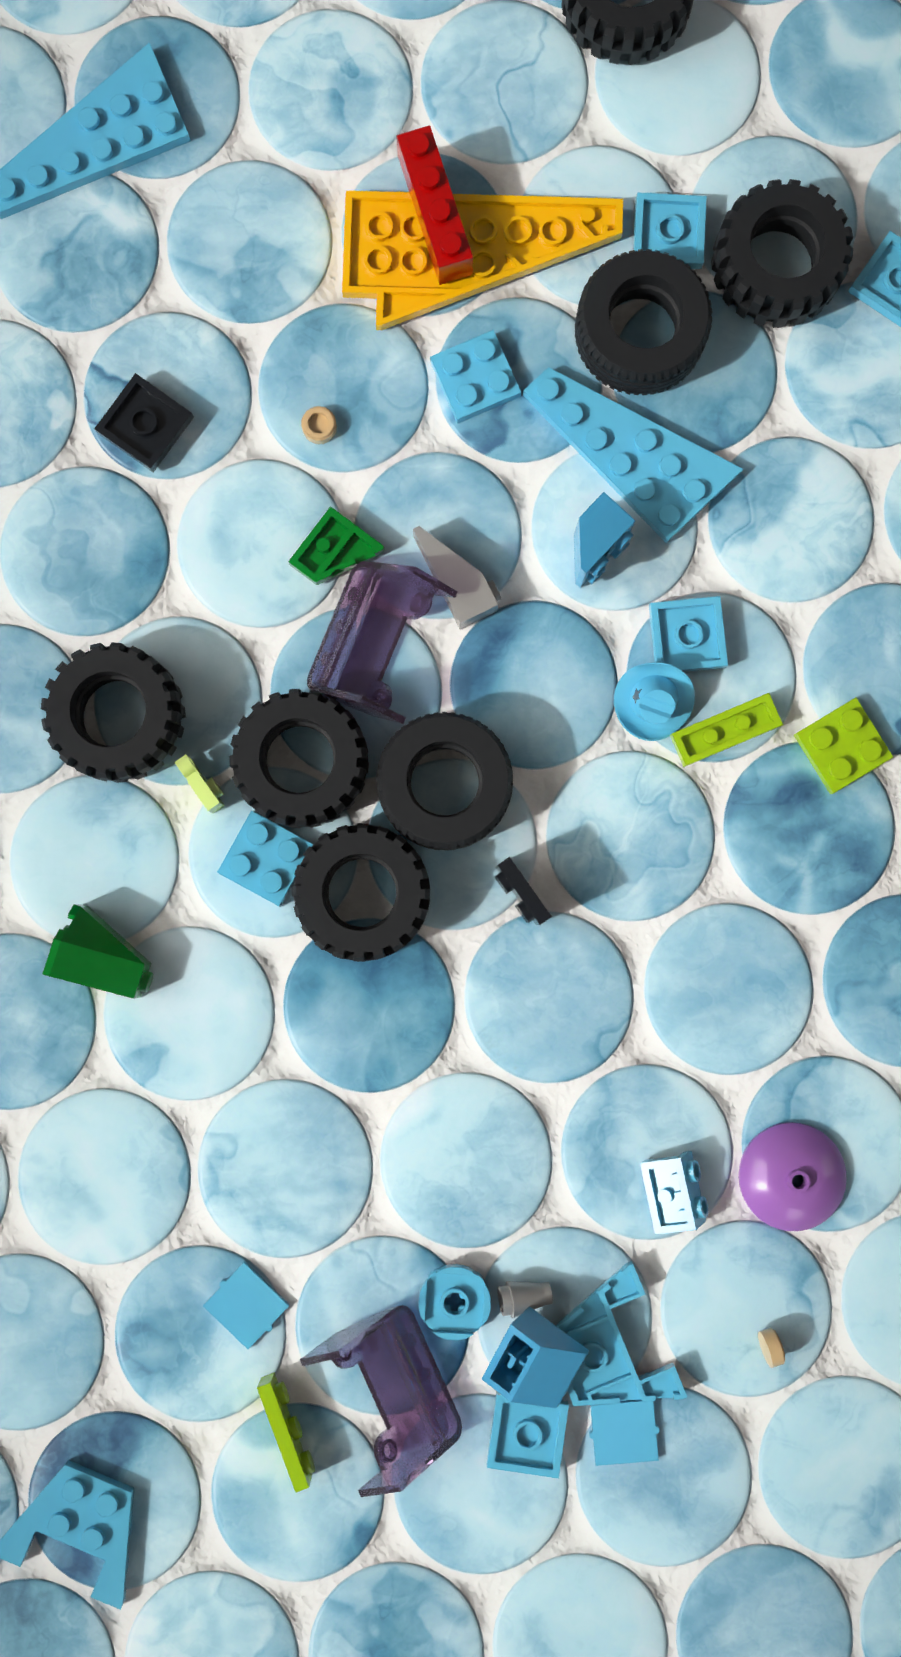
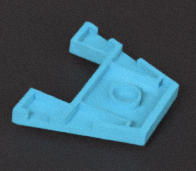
(607, 1370)
(86, 1514)

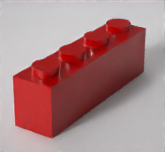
(434, 205)

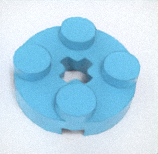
(441, 1285)

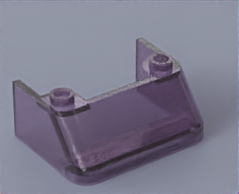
(366, 632)
(406, 1390)

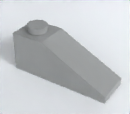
(475, 595)

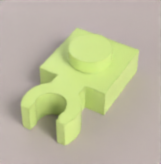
(206, 790)

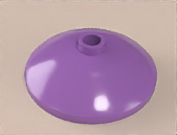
(775, 1159)

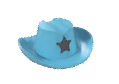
(654, 700)

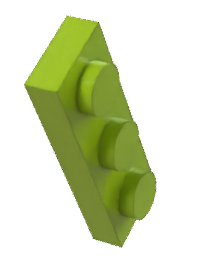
(726, 729)
(286, 1431)

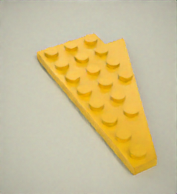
(506, 235)

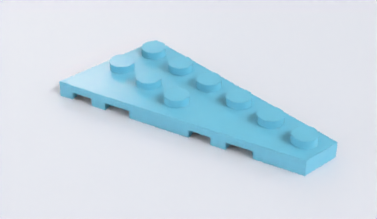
(105, 132)
(646, 464)

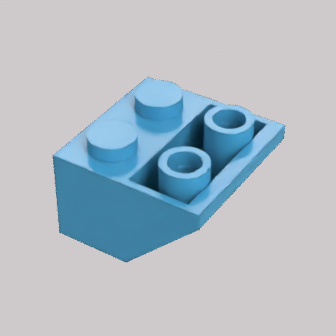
(599, 534)
(535, 1362)

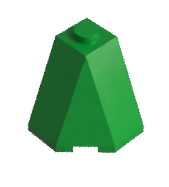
(97, 956)

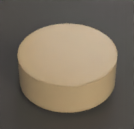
(319, 425)
(771, 1347)

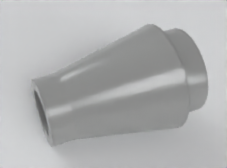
(518, 1296)

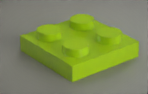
(843, 746)

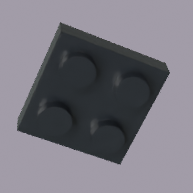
(144, 422)
(512, 880)

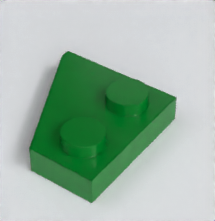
(333, 548)

